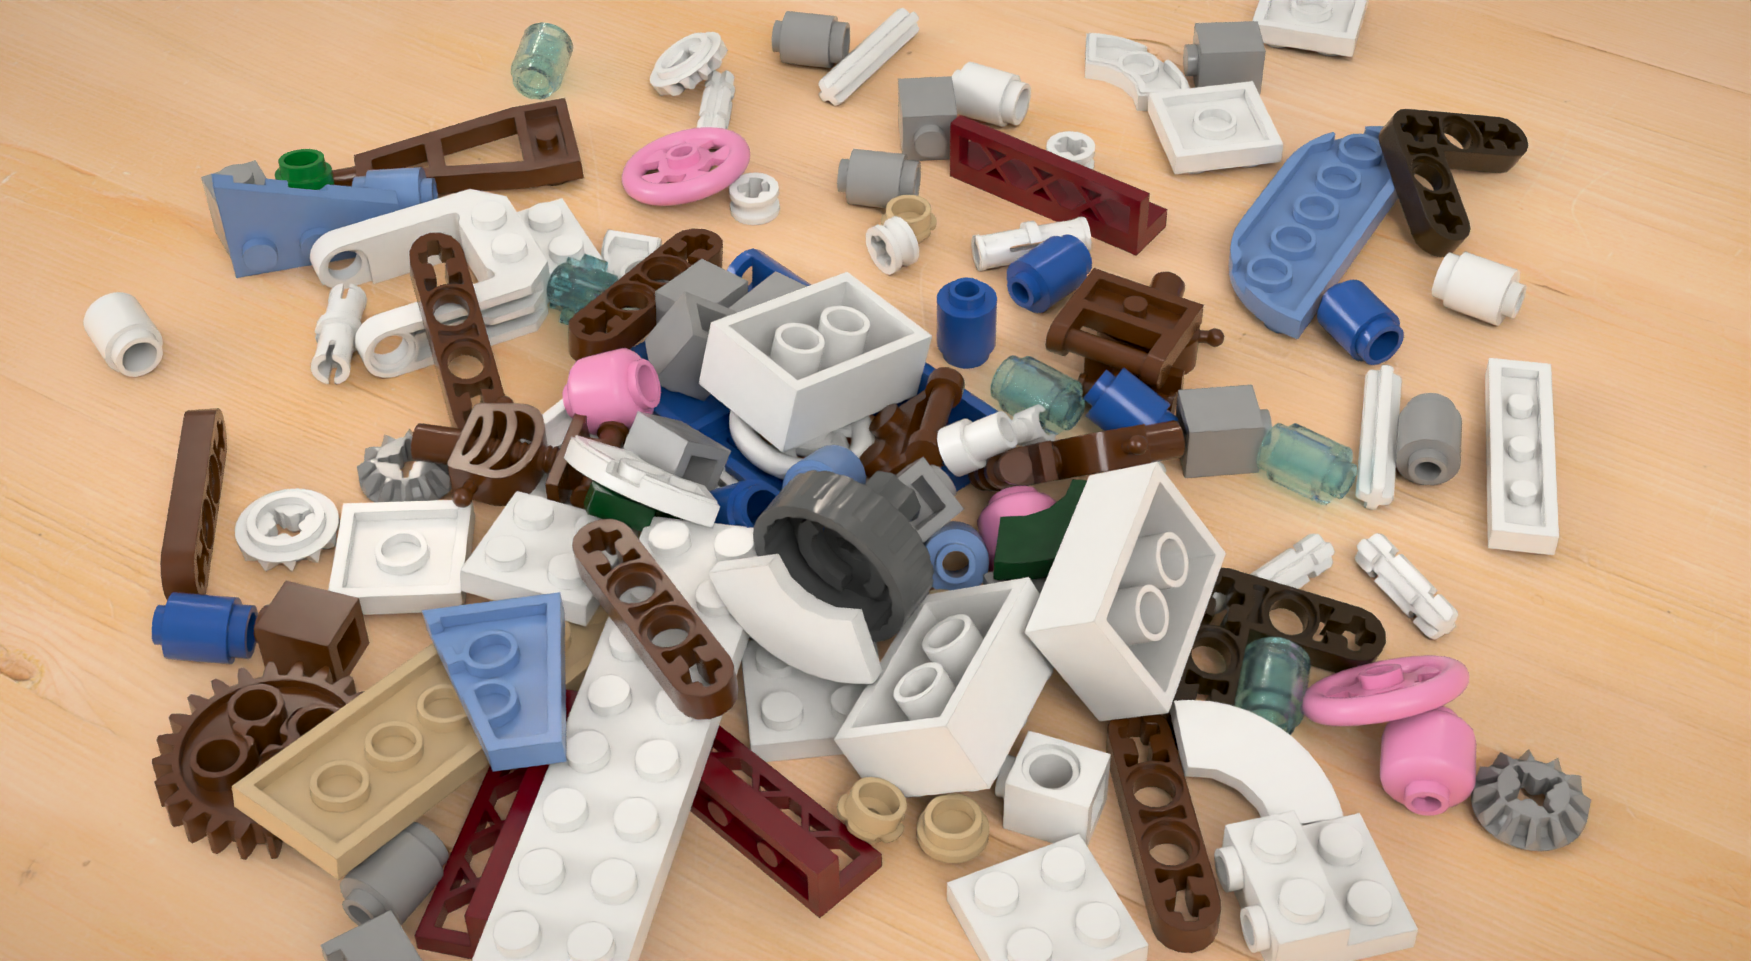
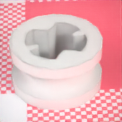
(1074, 147)
(754, 199)
(892, 245)

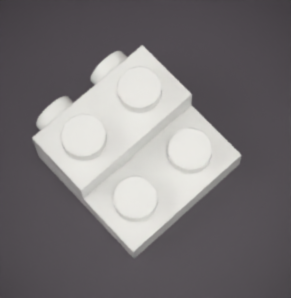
(1312, 889)

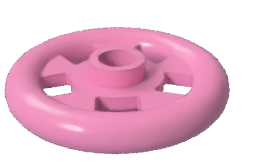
(686, 166)
(1385, 690)

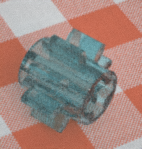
(577, 284)

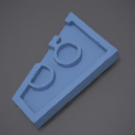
(277, 225)
(508, 675)

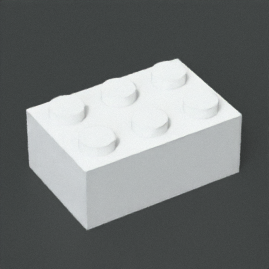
(814, 360)
(1127, 593)
(950, 692)

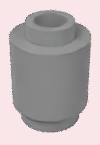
(811, 39)
(877, 177)
(1429, 440)
(395, 876)

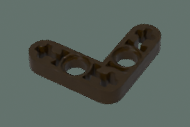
(1417, 145)
(1249, 620)

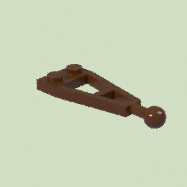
(544, 140)

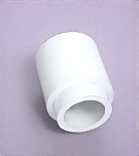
(990, 94)
(1479, 287)
(124, 334)

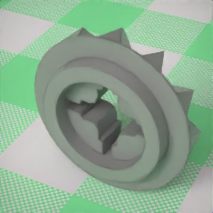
(384, 482)
(1523, 821)

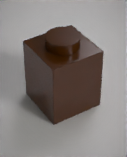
(311, 628)

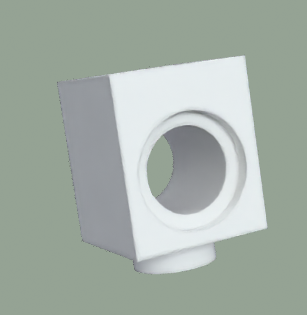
(1053, 788)

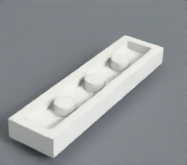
(1520, 457)

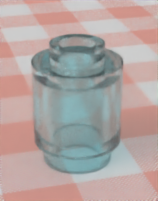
(541, 60)
(1029, 382)
(1307, 463)
(1274, 681)

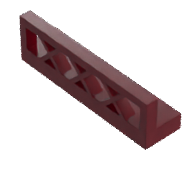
(1053, 185)
(769, 838)
(473, 839)

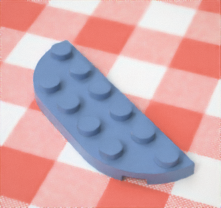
(1309, 227)

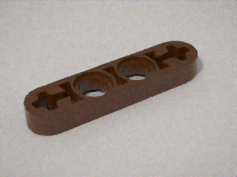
(603, 322)
(458, 340)
(194, 503)
(658, 613)
(1166, 824)

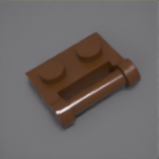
(1128, 313)
(912, 429)

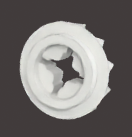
(688, 63)
(296, 511)

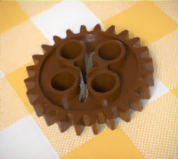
(231, 739)

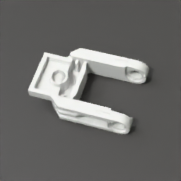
(503, 247)

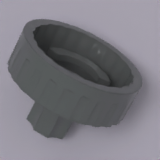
(867, 549)

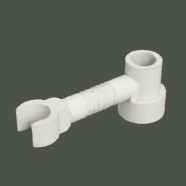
(969, 444)

